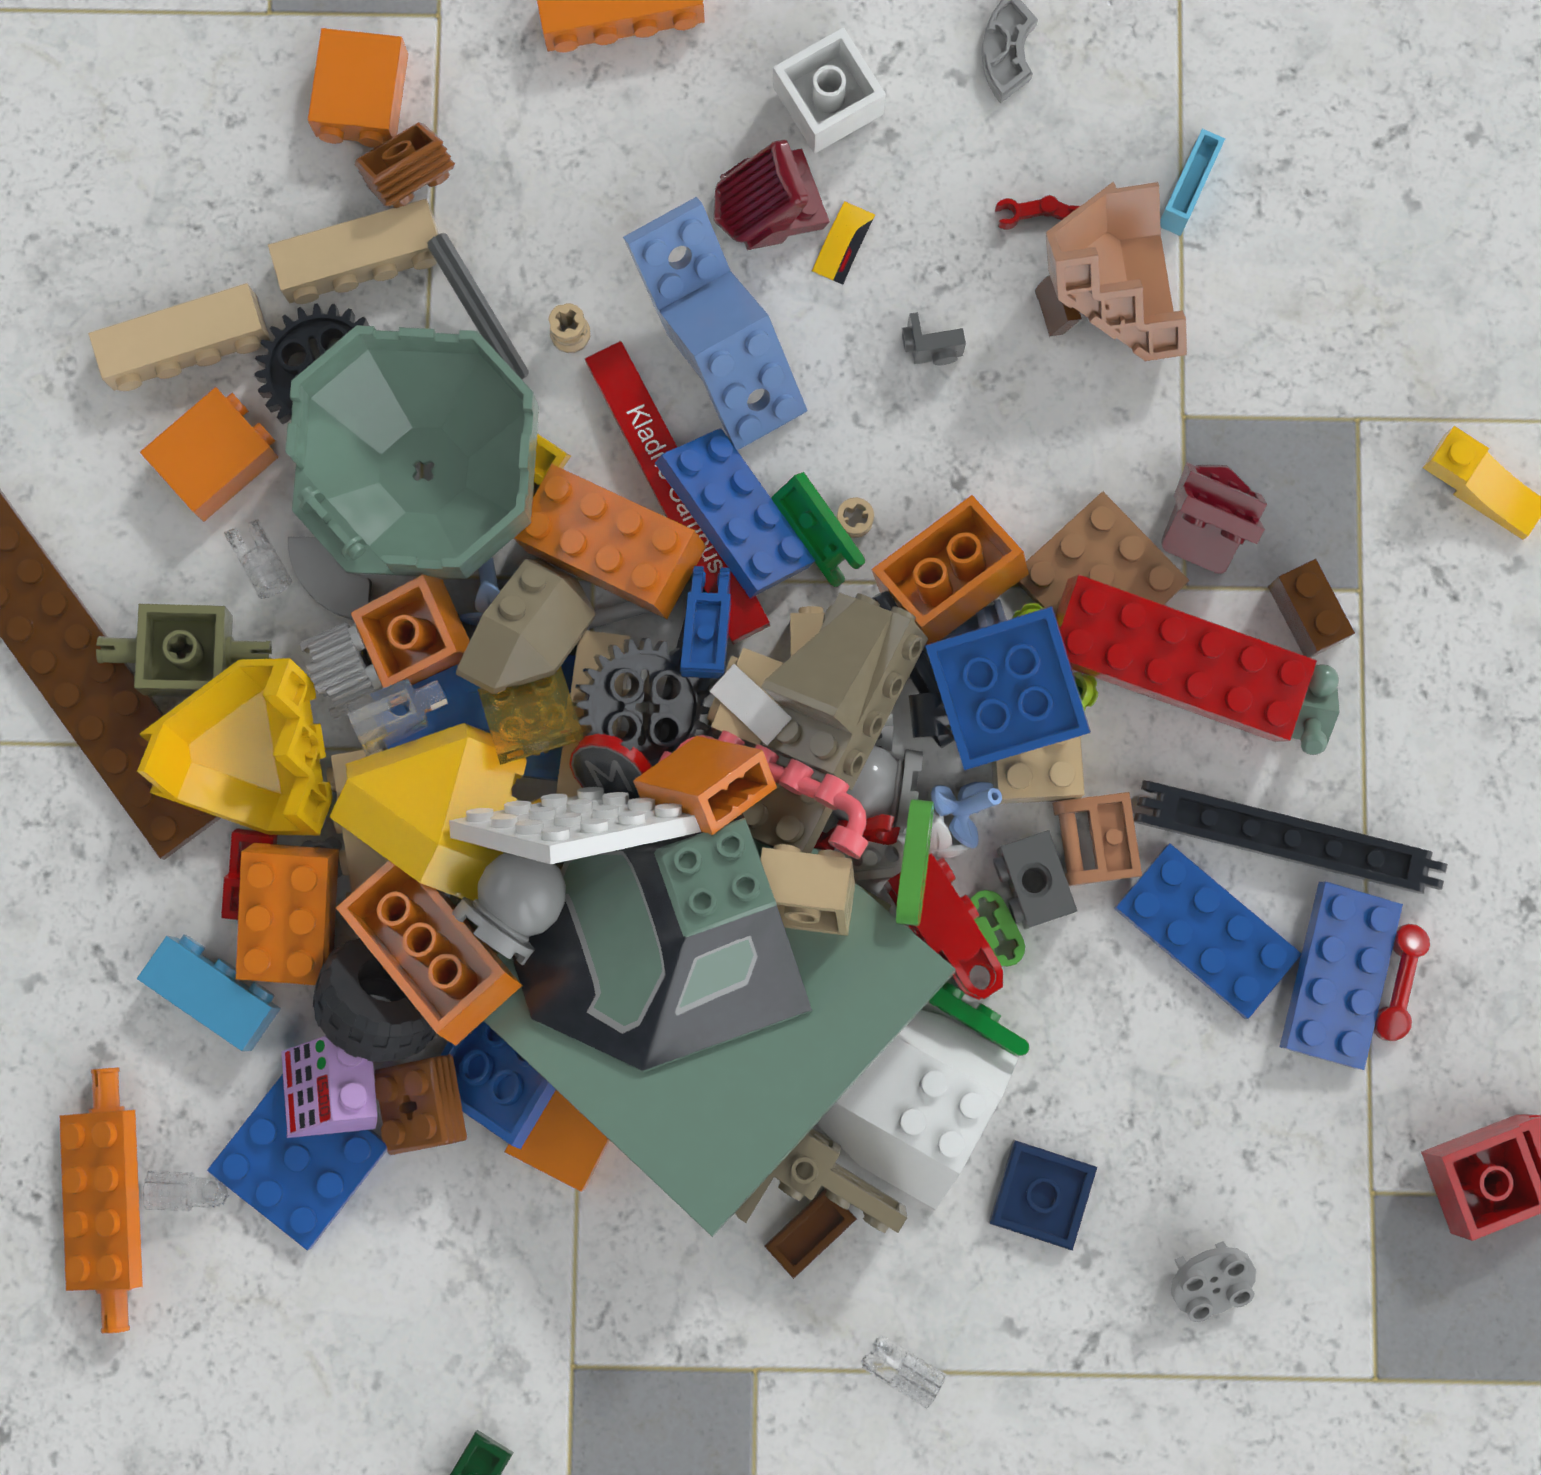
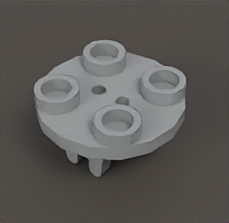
(1213, 1282)

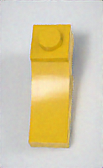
(1484, 482)

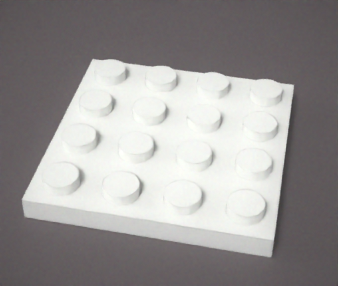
(573, 826)

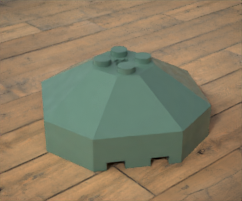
(403, 400)

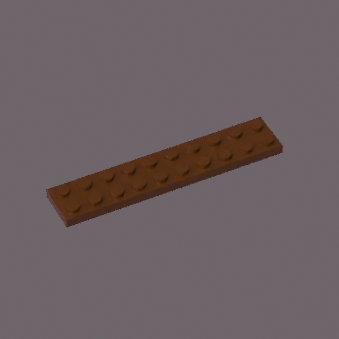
(95, 701)

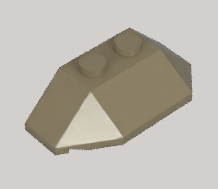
(527, 628)

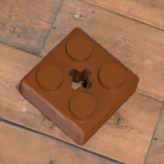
(405, 165)
(420, 1105)

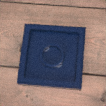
(1042, 1195)

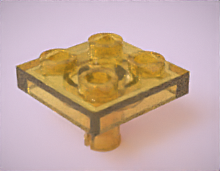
(531, 718)

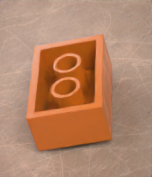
(952, 569)
(286, 912)

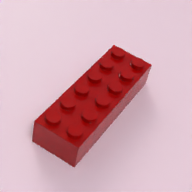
(1182, 659)

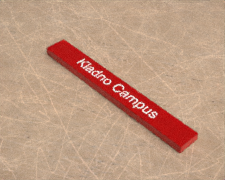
(648, 440)

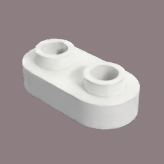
(878, 860)

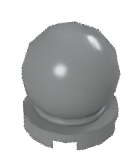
(887, 785)
(514, 902)

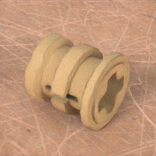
(570, 340)

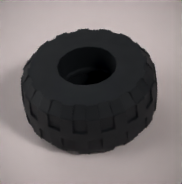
(359, 1021)

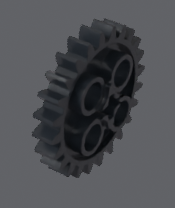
(295, 339)
(679, 708)

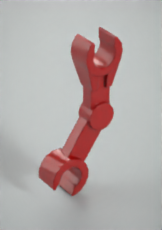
(1047, 207)
(877, 830)

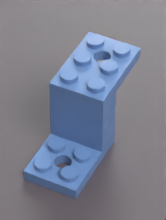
(716, 323)

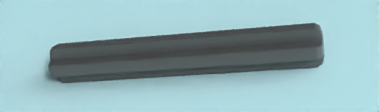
(475, 302)

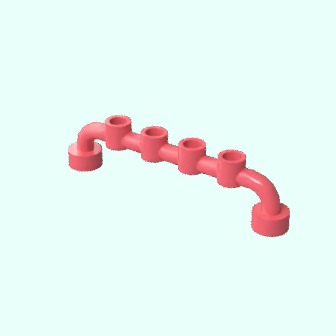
(829, 792)

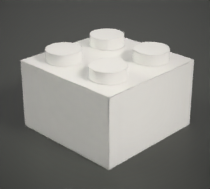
(829, 90)

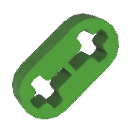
(1005, 924)

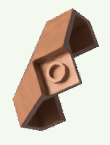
(1114, 270)

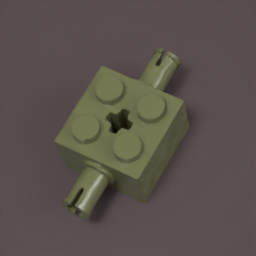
(163, 632)

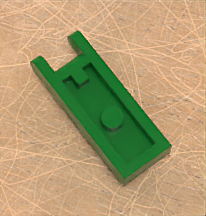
(817, 528)
(981, 1020)

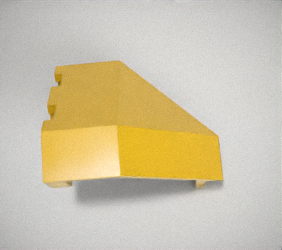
(244, 750)
(409, 793)

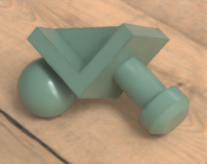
(1318, 711)

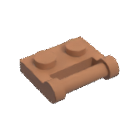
(1111, 837)

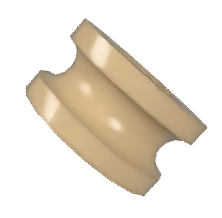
(849, 506)

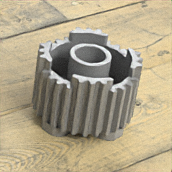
(340, 666)

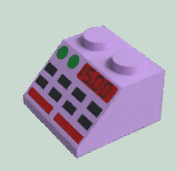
(327, 1090)

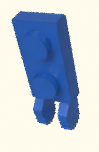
(706, 627)

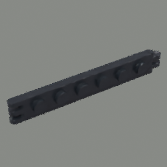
(1289, 838)

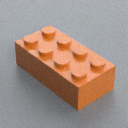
(611, 541)
(428, 952)

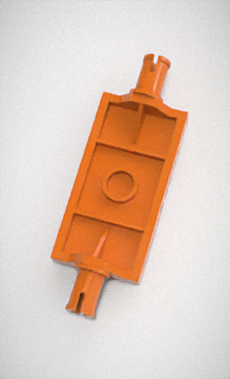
(102, 1201)

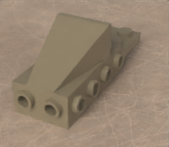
(838, 702)
(815, 1165)

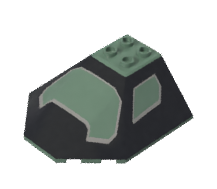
(665, 950)

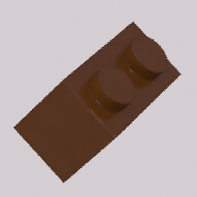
(1311, 609)

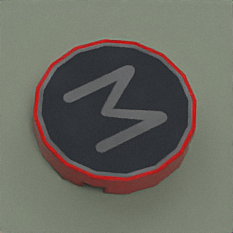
(605, 763)

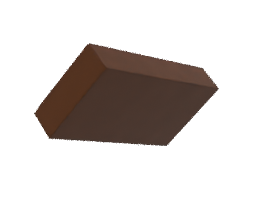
(809, 1233)

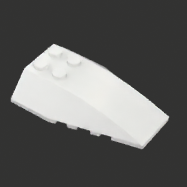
(922, 1106)

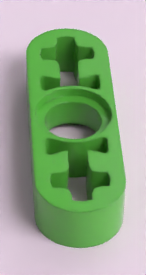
(915, 862)

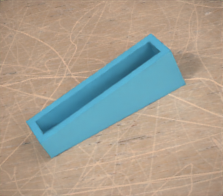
(1191, 182)

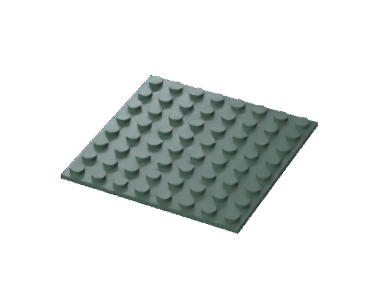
(735, 1111)

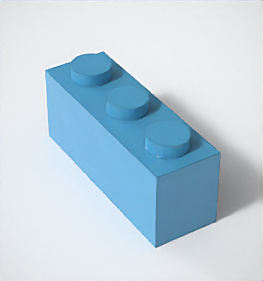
(210, 991)

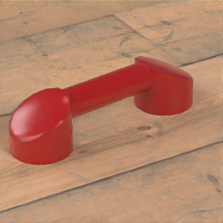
(1395, 1021)

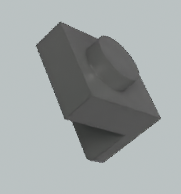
(937, 347)

